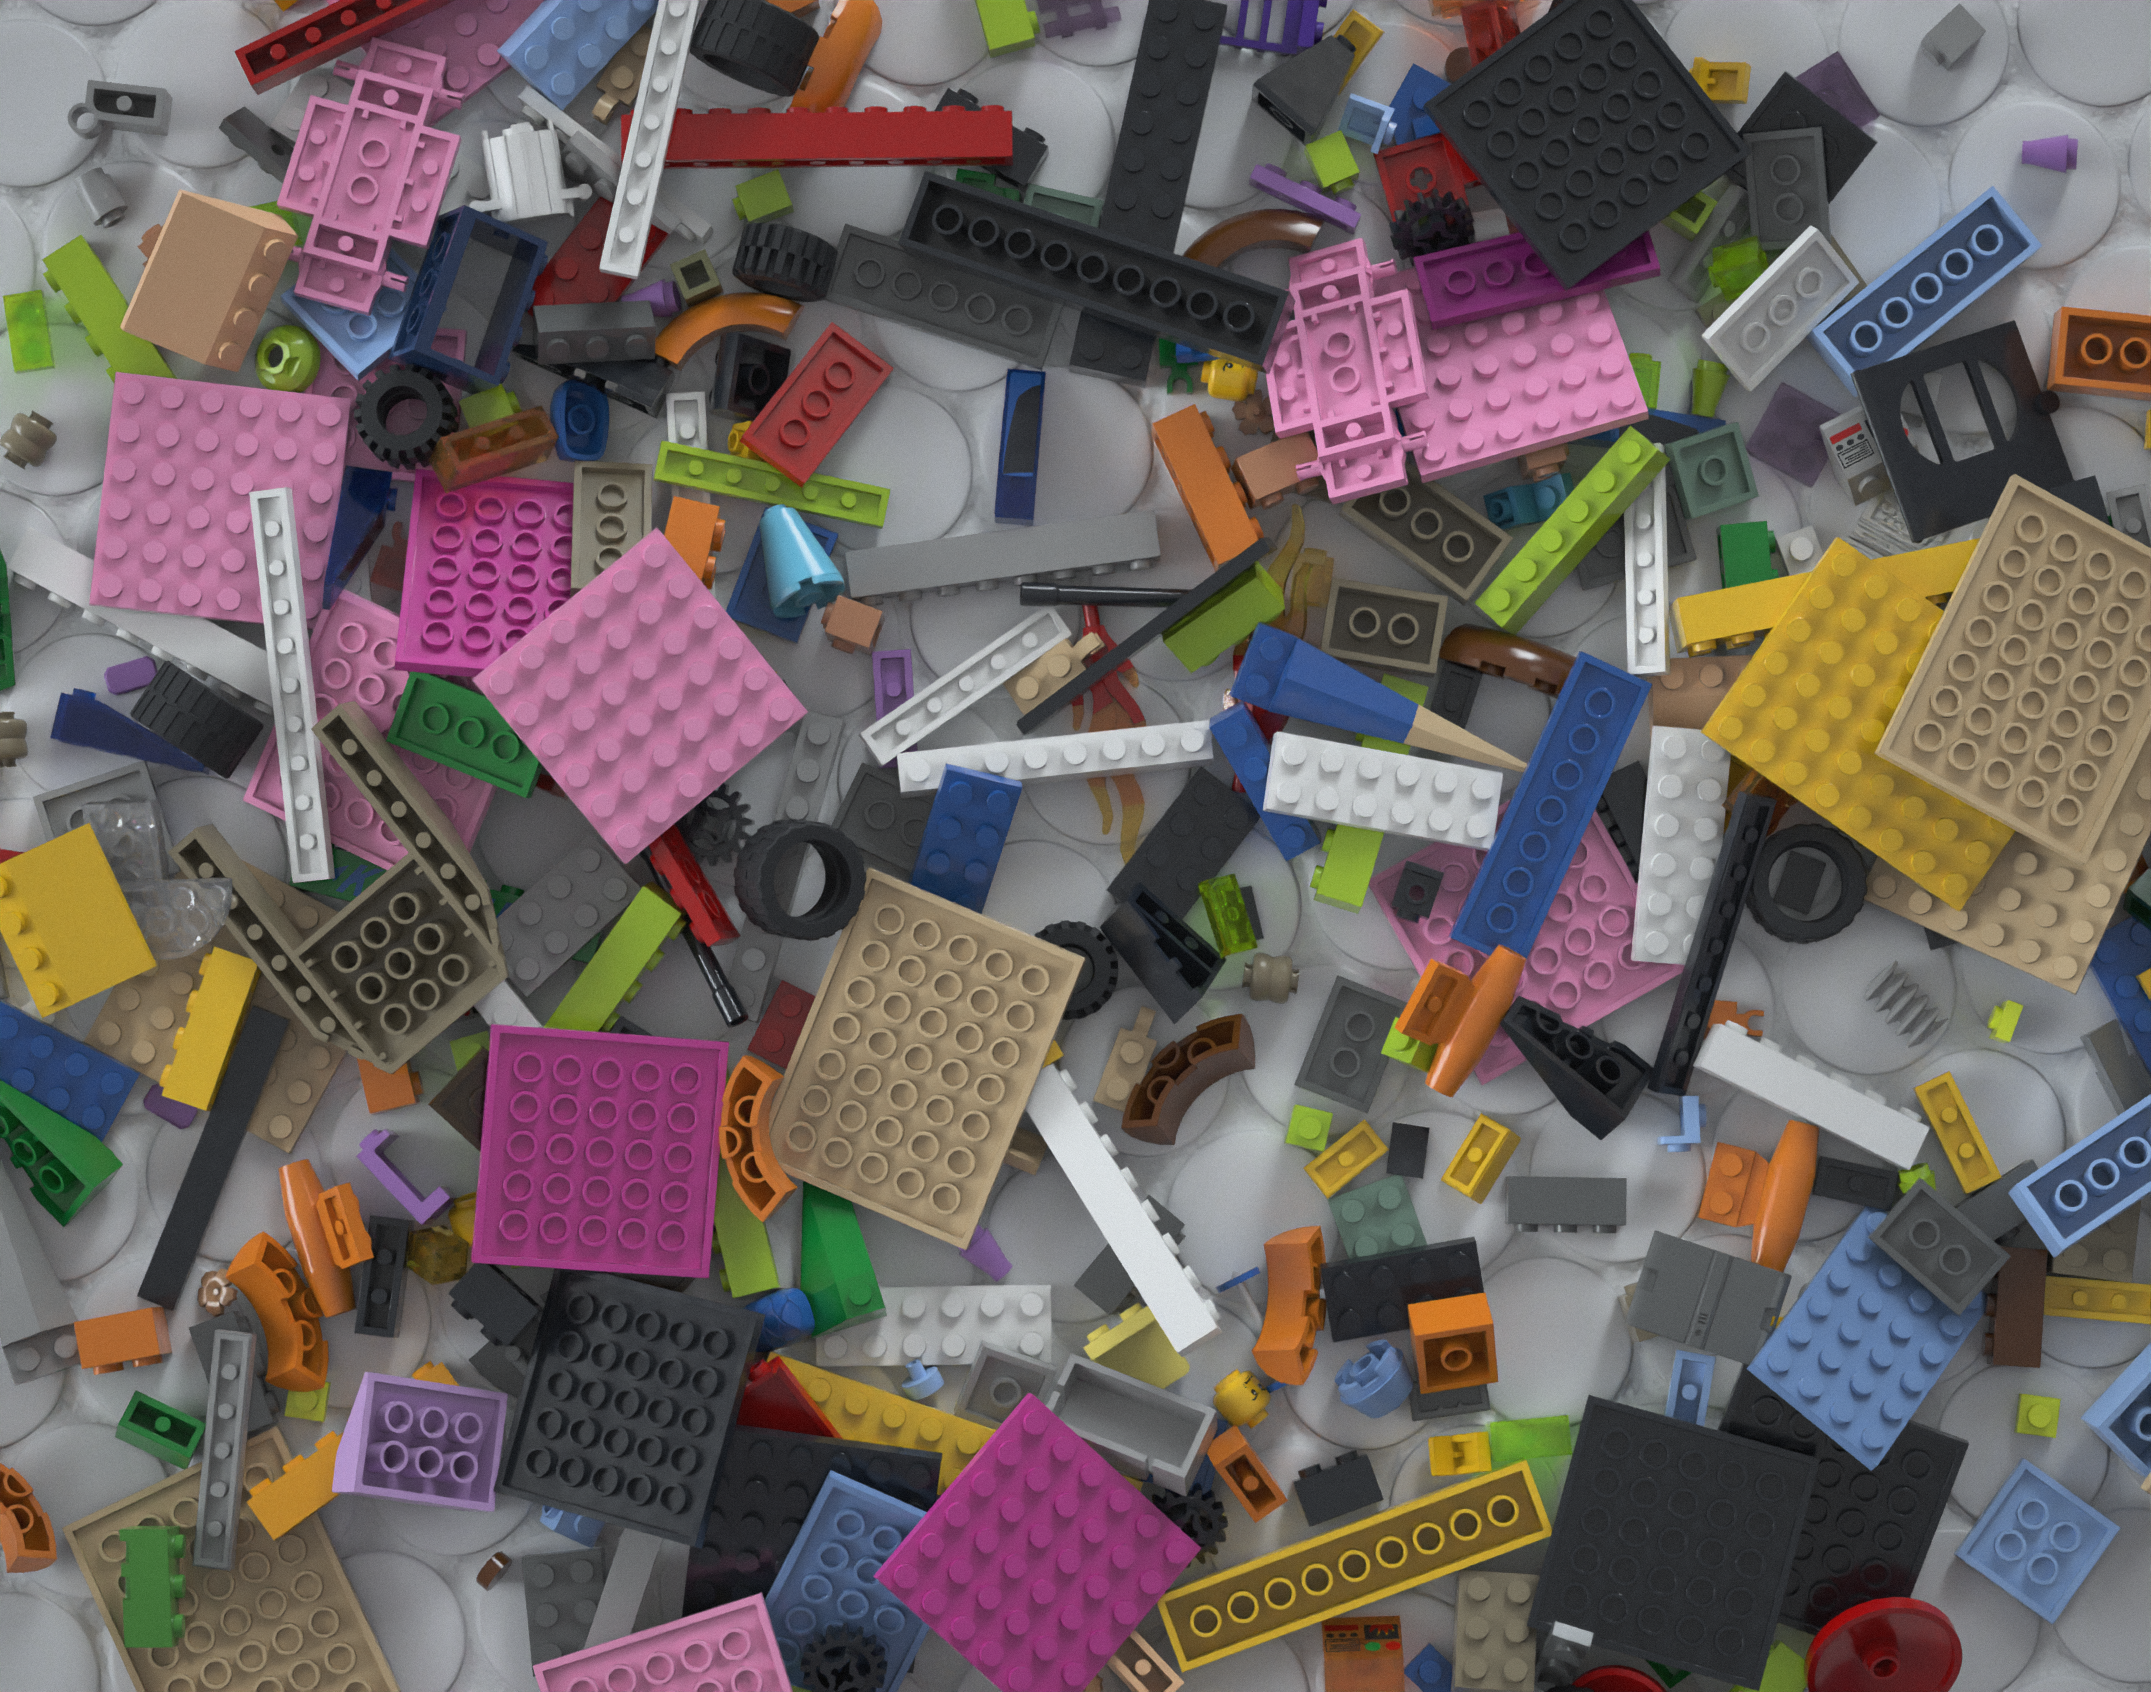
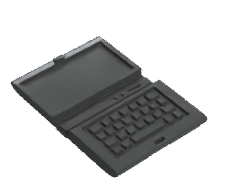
(1707, 1298)

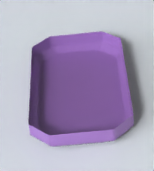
(130, 675)
(172, 1111)

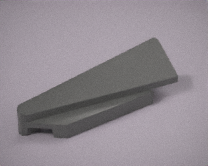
(2115, 1067)

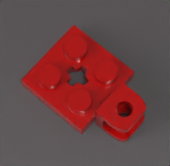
(1431, 155)

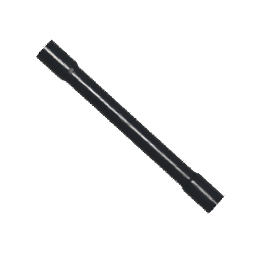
(1053, 594)
(722, 991)

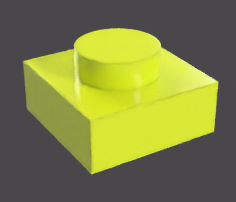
(2004, 1020)
(308, 1405)
(2037, 1415)

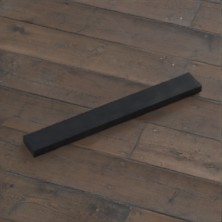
(1146, 635)
(1712, 943)
(214, 1157)

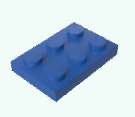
(751, 597)

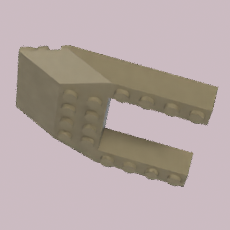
(399, 954)

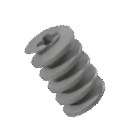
(1903, 1005)

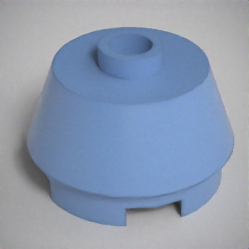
(1376, 1381)

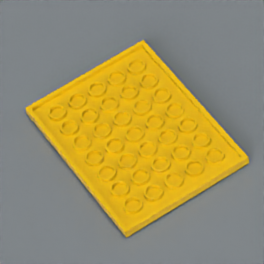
(1819, 706)

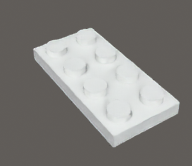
(1780, 308)

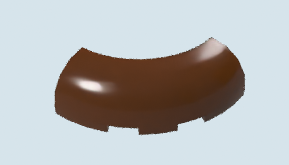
(1253, 231)
(1508, 657)
(1183, 1073)

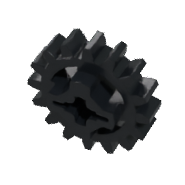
(1431, 225)
(726, 816)
(1181, 1508)
(833, 1652)

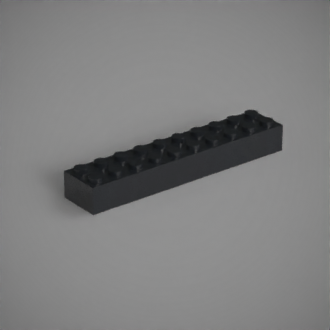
(1153, 164)
(1097, 272)

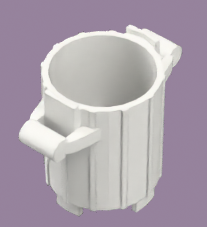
(526, 176)

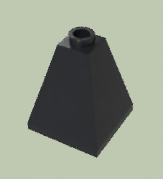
(1306, 87)

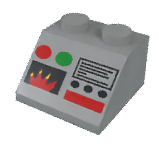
(1856, 456)

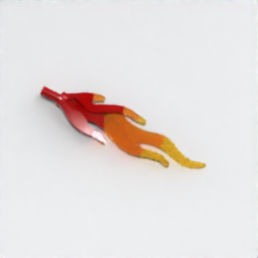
(1293, 623)
(1113, 711)

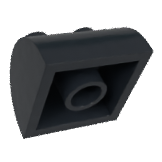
(746, 376)

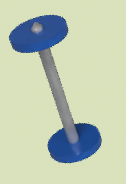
(1238, 1281)

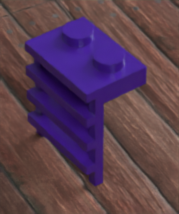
(1299, 32)

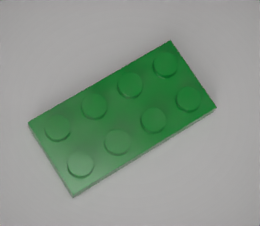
(463, 733)

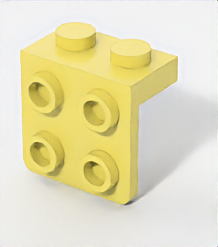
(1137, 1348)

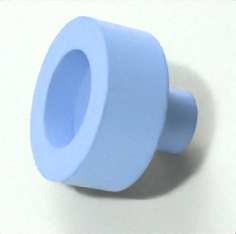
(921, 1381)

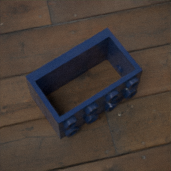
(434, 287)

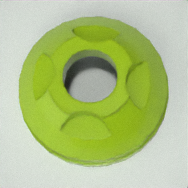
(299, 360)

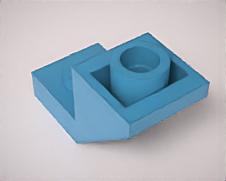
(1527, 503)

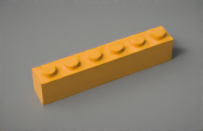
(309, 1481)

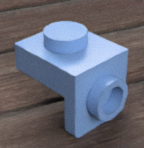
(1368, 122)
(1691, 1119)
(571, 1525)

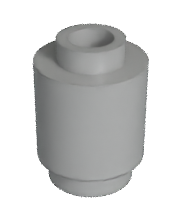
(101, 198)

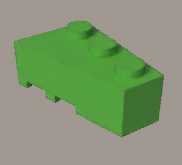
(153, 1586)

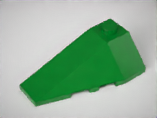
(836, 1264)

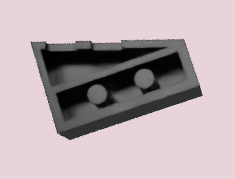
(1162, 951)

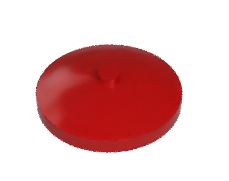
(1885, 1648)

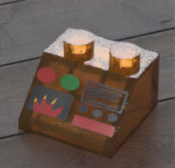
(1362, 1654)

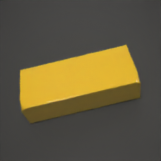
(1481, 1159)

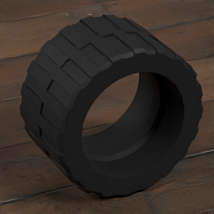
(754, 44)
(196, 719)
(1852, 875)
(842, 887)

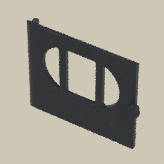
(1963, 491)

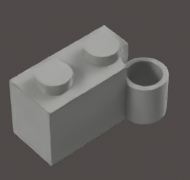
(123, 109)

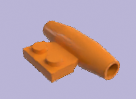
(1460, 1014)
(1770, 1195)
(325, 1235)

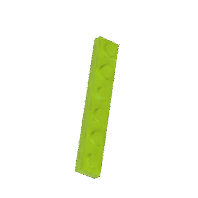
(766, 485)

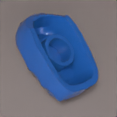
(580, 421)
(786, 1319)

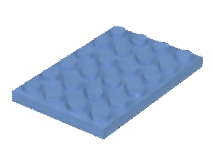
(1862, 1345)
(832, 1579)

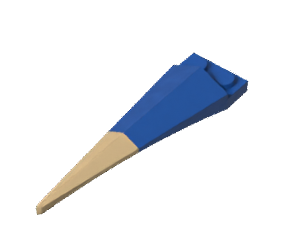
(1310, 685)

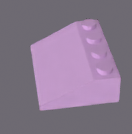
(422, 1444)

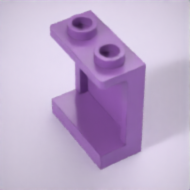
(373, 1157)

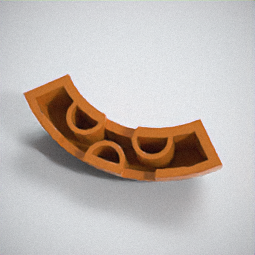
(839, 55)
(724, 315)
(746, 1138)
(1293, 1305)
(286, 1311)
(24, 1527)

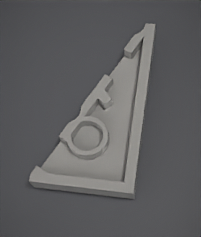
(590, 165)

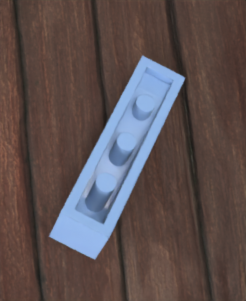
(1690, 1387)

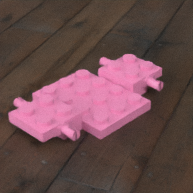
(370, 174)
(1347, 369)

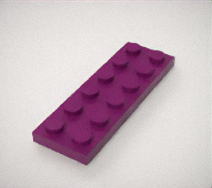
(1510, 276)

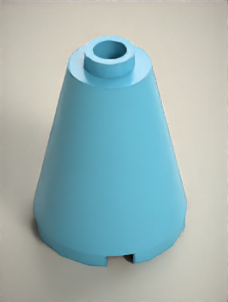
(796, 564)

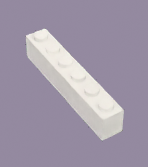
(1811, 1096)

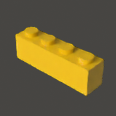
(211, 1030)

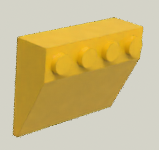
(69, 922)

